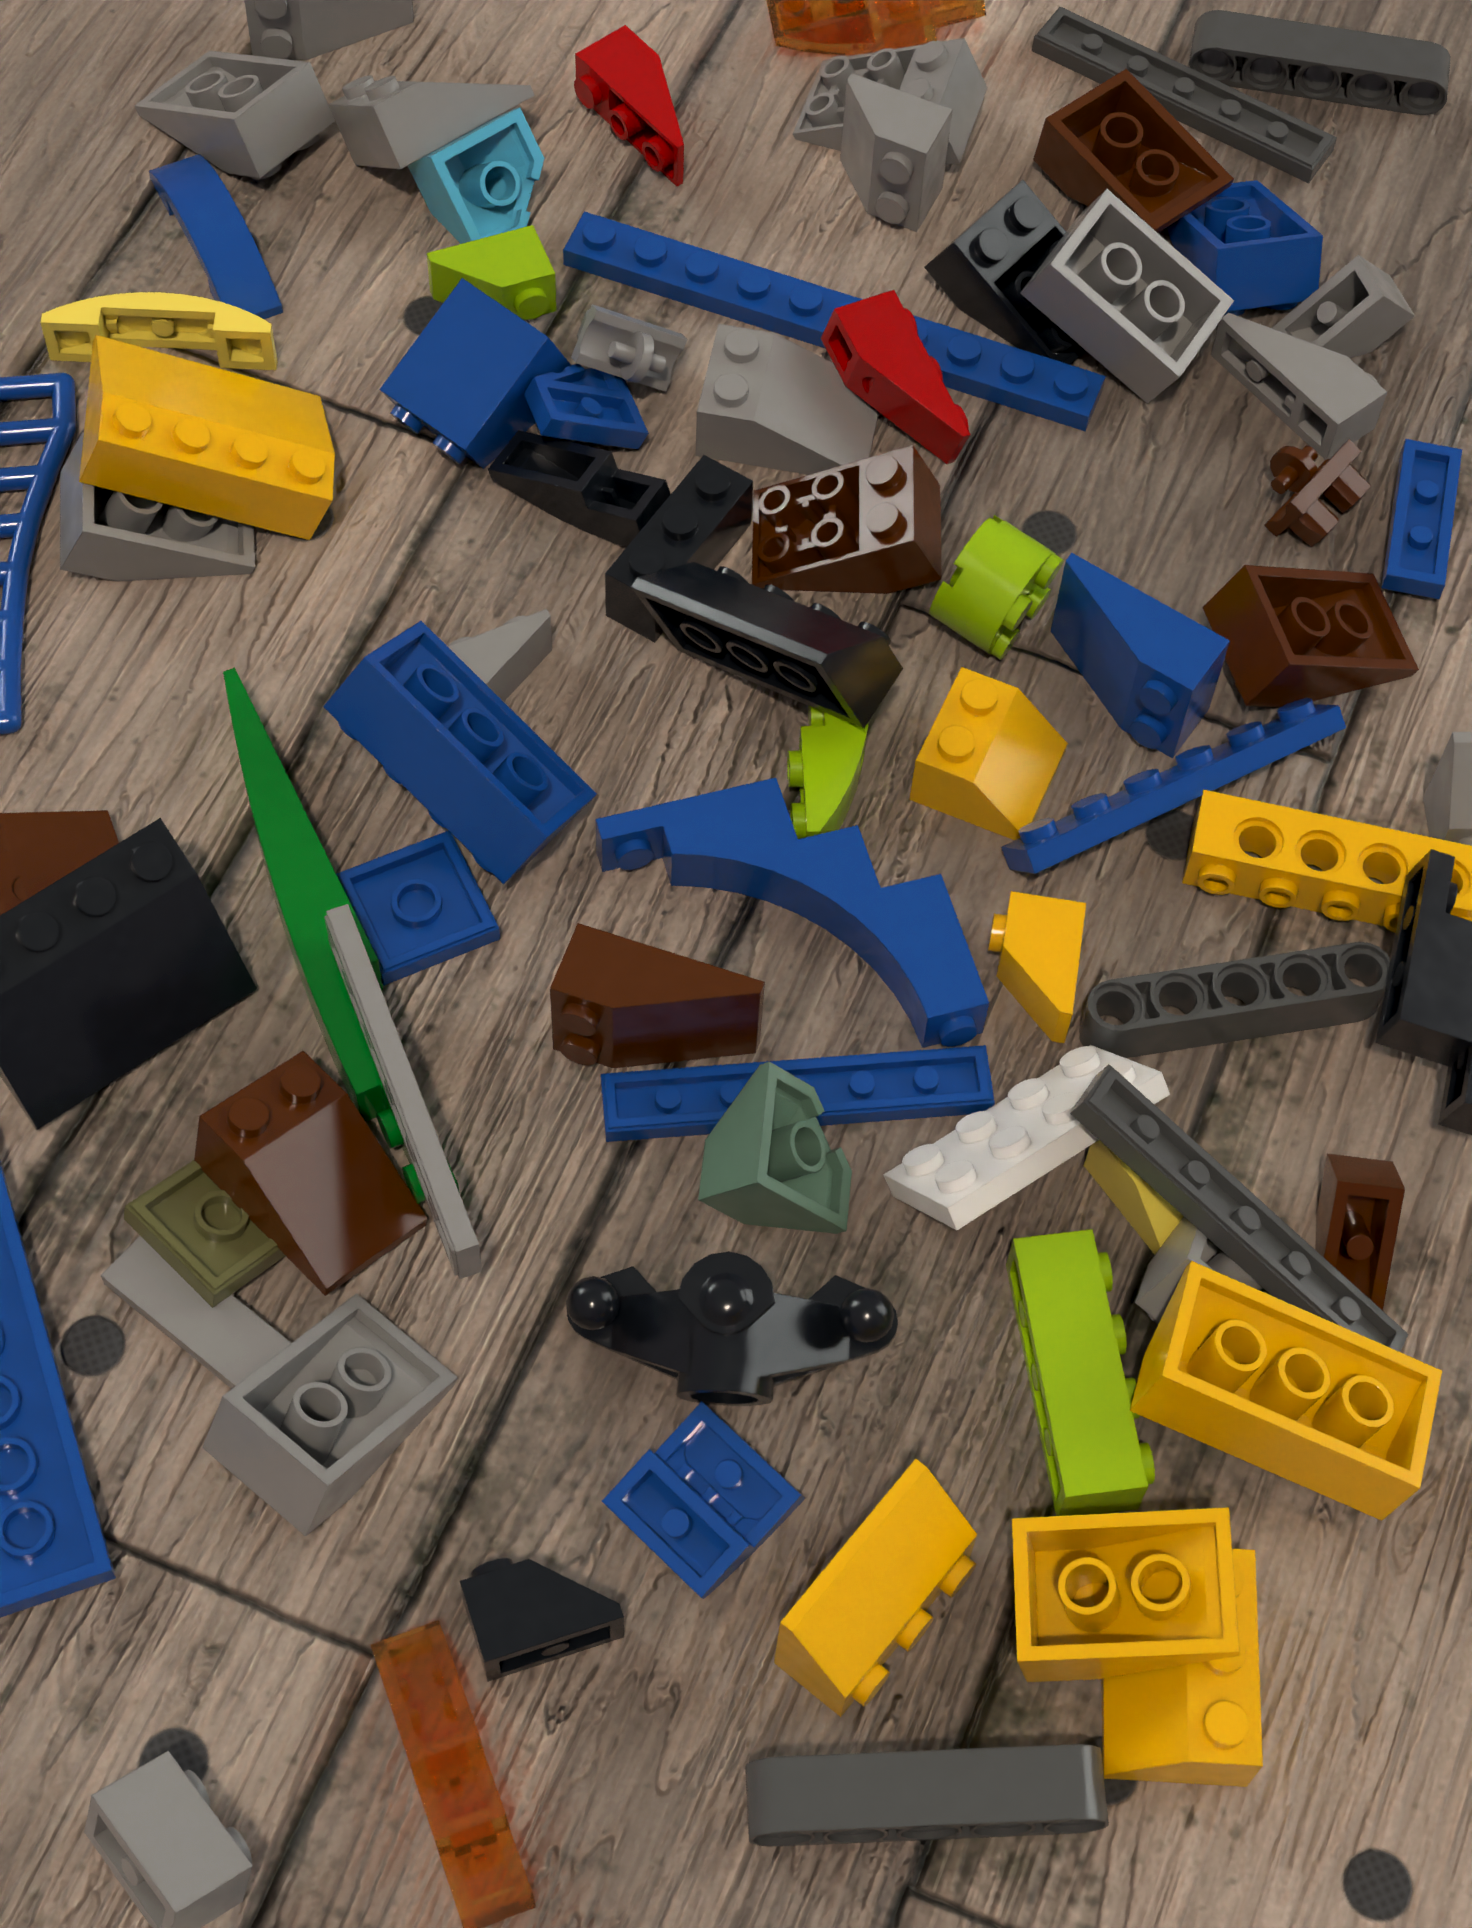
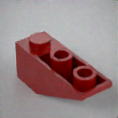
(629, 91)
(889, 368)

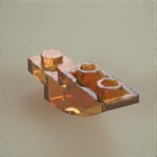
(864, 25)

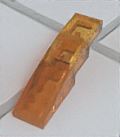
(453, 1777)

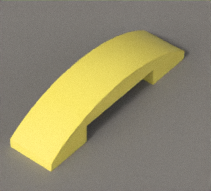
(161, 322)

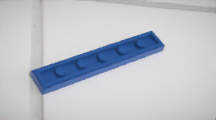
(849, 1088)

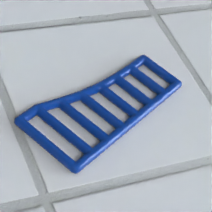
(25, 525)

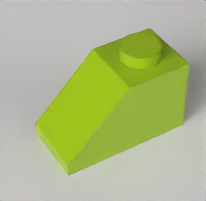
(503, 266)

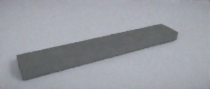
(1187, 94)
(1225, 1208)

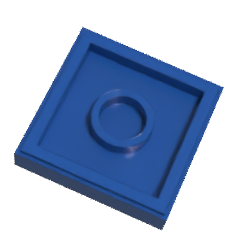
(419, 906)

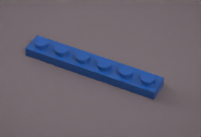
(1155, 793)

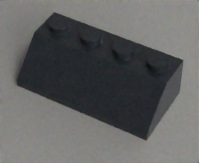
(772, 639)

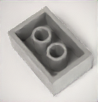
(1127, 297)

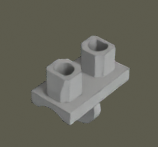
(627, 347)

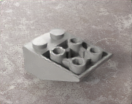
(932, 71)

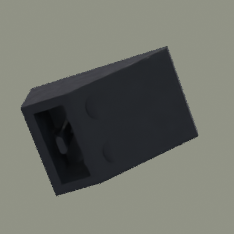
(995, 262)

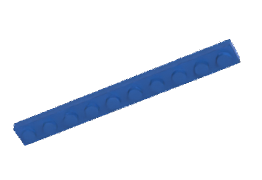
(803, 311)

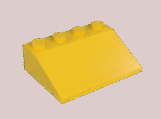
(206, 439)

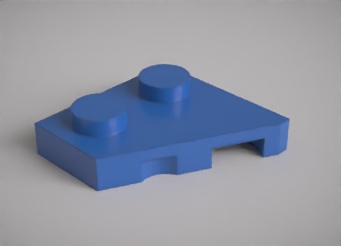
(586, 407)

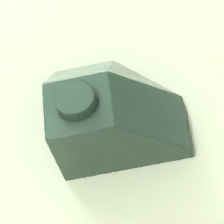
(773, 1161)

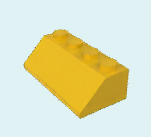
(1289, 1392)

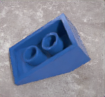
(1252, 247)
(1137, 655)

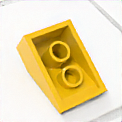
(1123, 1592)

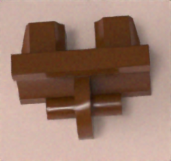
(1298, 473)

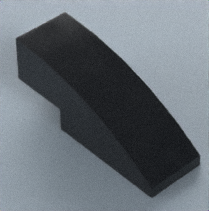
(579, 485)

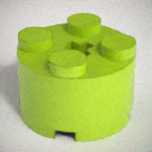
(995, 585)

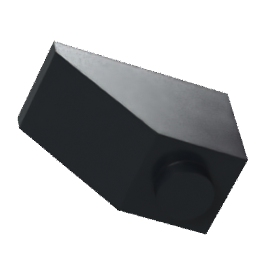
(533, 1616)

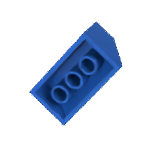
(459, 750)

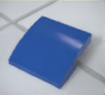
(703, 1500)

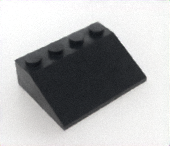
(109, 972)

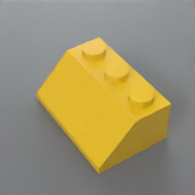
(877, 1592)
(1191, 1718)

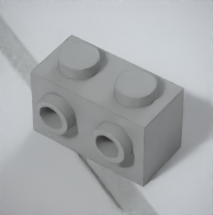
(169, 1845)

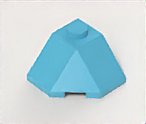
(482, 178)

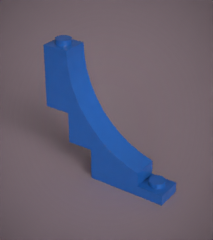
(748, 846)

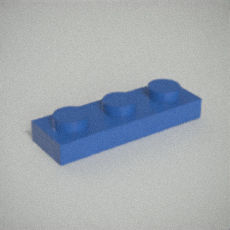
(1422, 519)

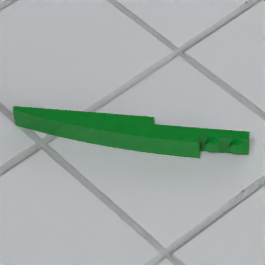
(303, 892)

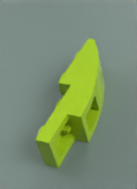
(825, 771)

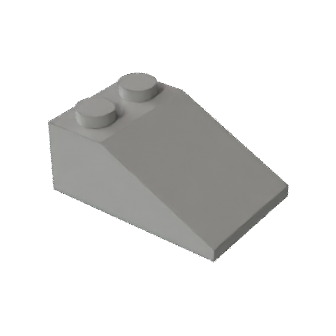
(319, 26)
(241, 110)
(402, 121)
(779, 406)
(143, 539)
(326, 1412)

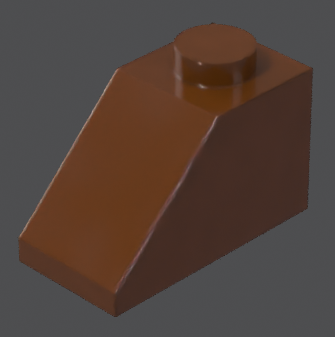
(1360, 1220)

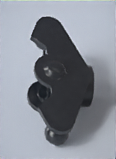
(727, 1328)

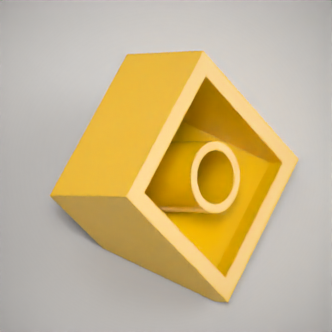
(987, 756)

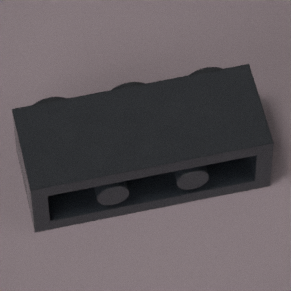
(692, 525)

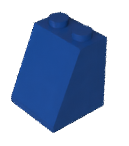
(471, 376)

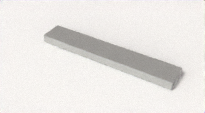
(403, 1093)

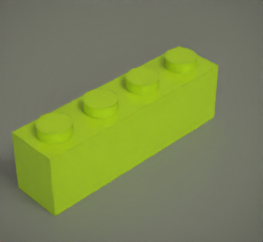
(1078, 1374)

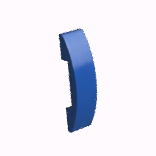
(217, 235)

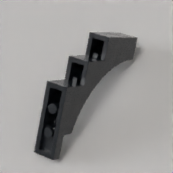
(1430, 984)

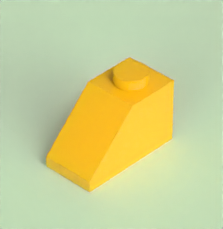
(1040, 957)

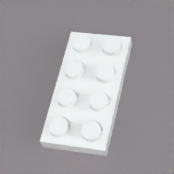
(1012, 1141)

